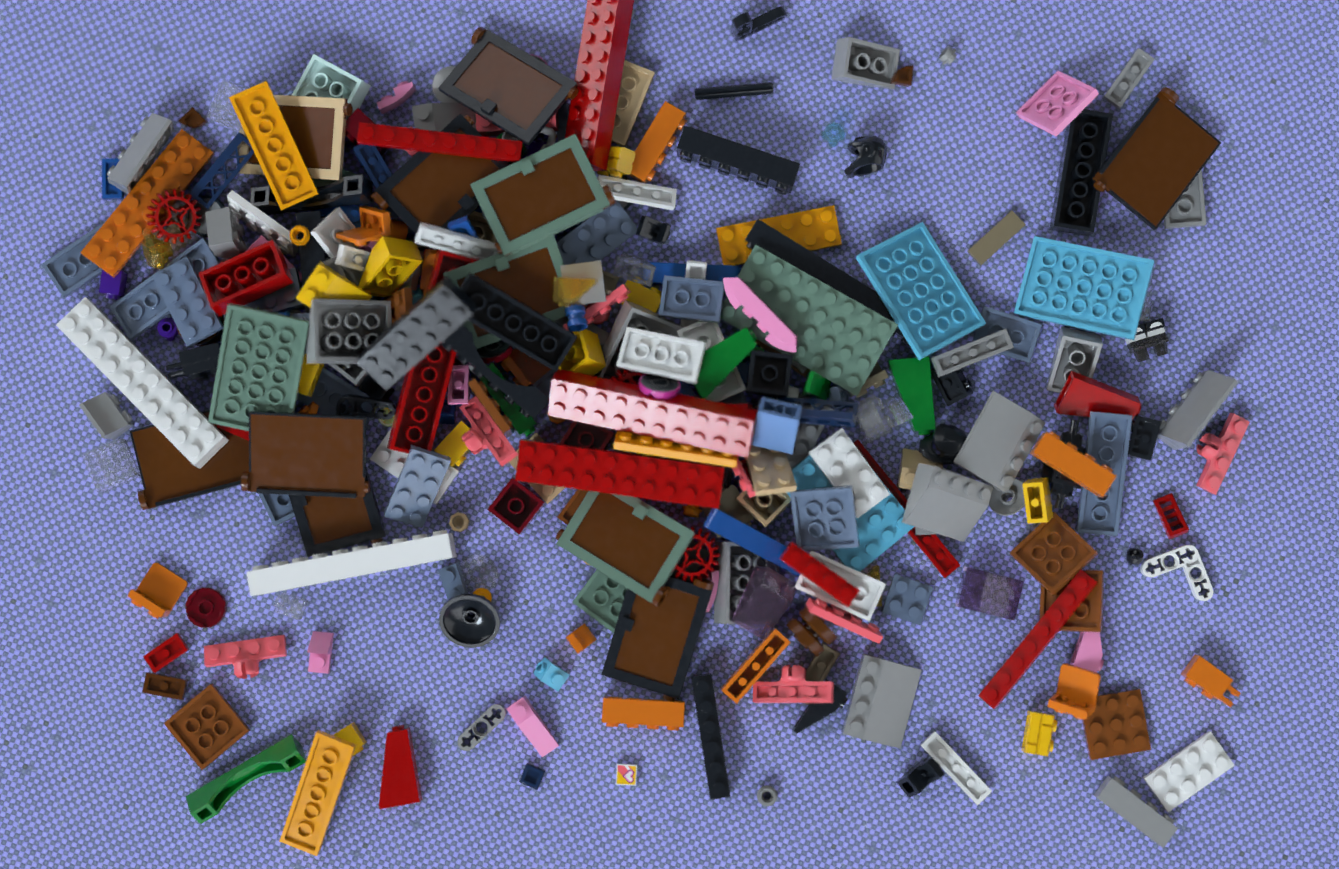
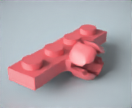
(600, 311)
(485, 433)
(1220, 452)
(844, 619)
(245, 654)
(793, 688)

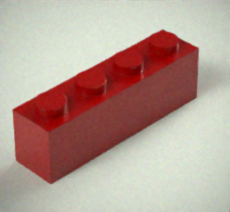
(819, 574)

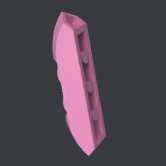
(741, 294)

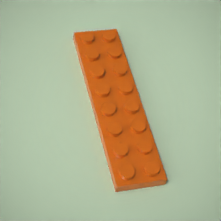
(123, 230)

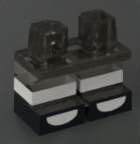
(1149, 335)

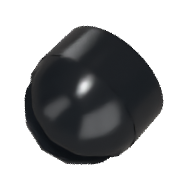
(1134, 560)

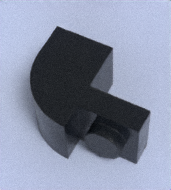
(919, 776)

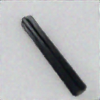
(734, 91)

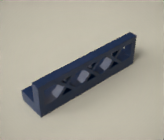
(218, 166)
(374, 167)
(825, 417)

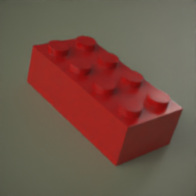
(246, 277)

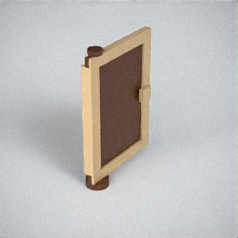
(318, 131)

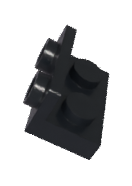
(953, 385)
(1143, 438)

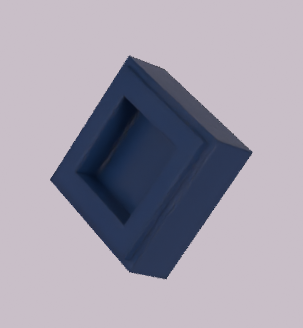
(532, 776)

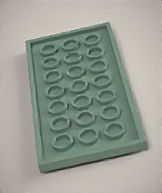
(832, 330)

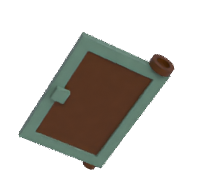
(541, 196)
(522, 275)
(627, 542)

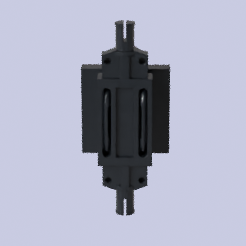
(1060, 484)

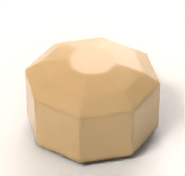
(459, 522)

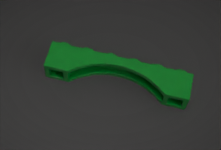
(211, 798)

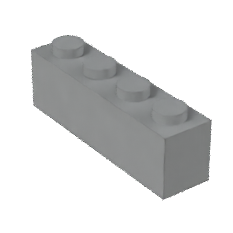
(1135, 811)

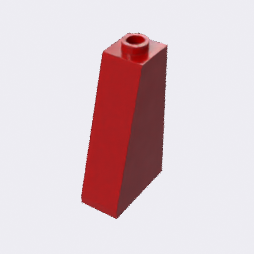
(1086, 394)
(400, 775)

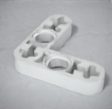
(1187, 564)

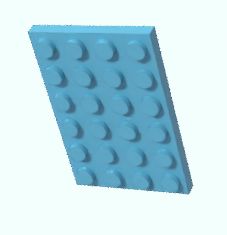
(1084, 287)
(920, 290)
(876, 528)

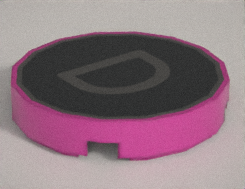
(659, 386)

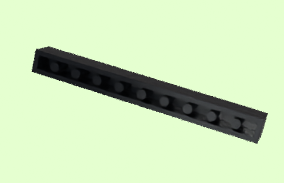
(807, 261)

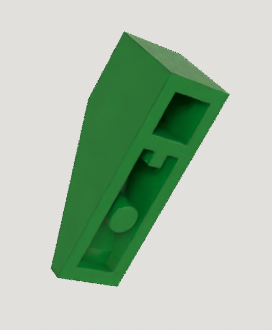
(816, 386)

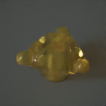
(155, 250)

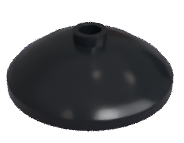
(469, 629)

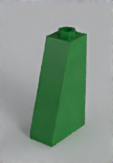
(722, 359)
(914, 387)
(519, 421)

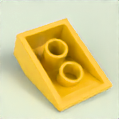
(389, 266)
(329, 284)

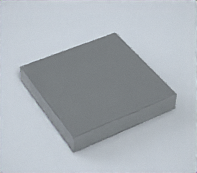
(587, 270)

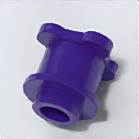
(172, 333)

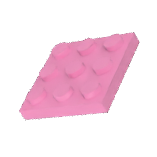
(1057, 103)

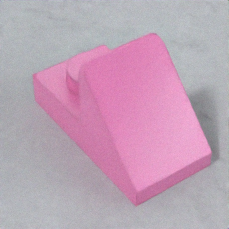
(458, 385)
(320, 652)

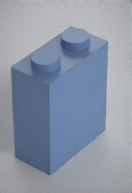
(777, 425)

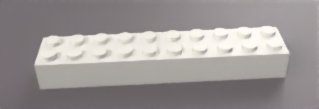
(142, 383)
(351, 564)

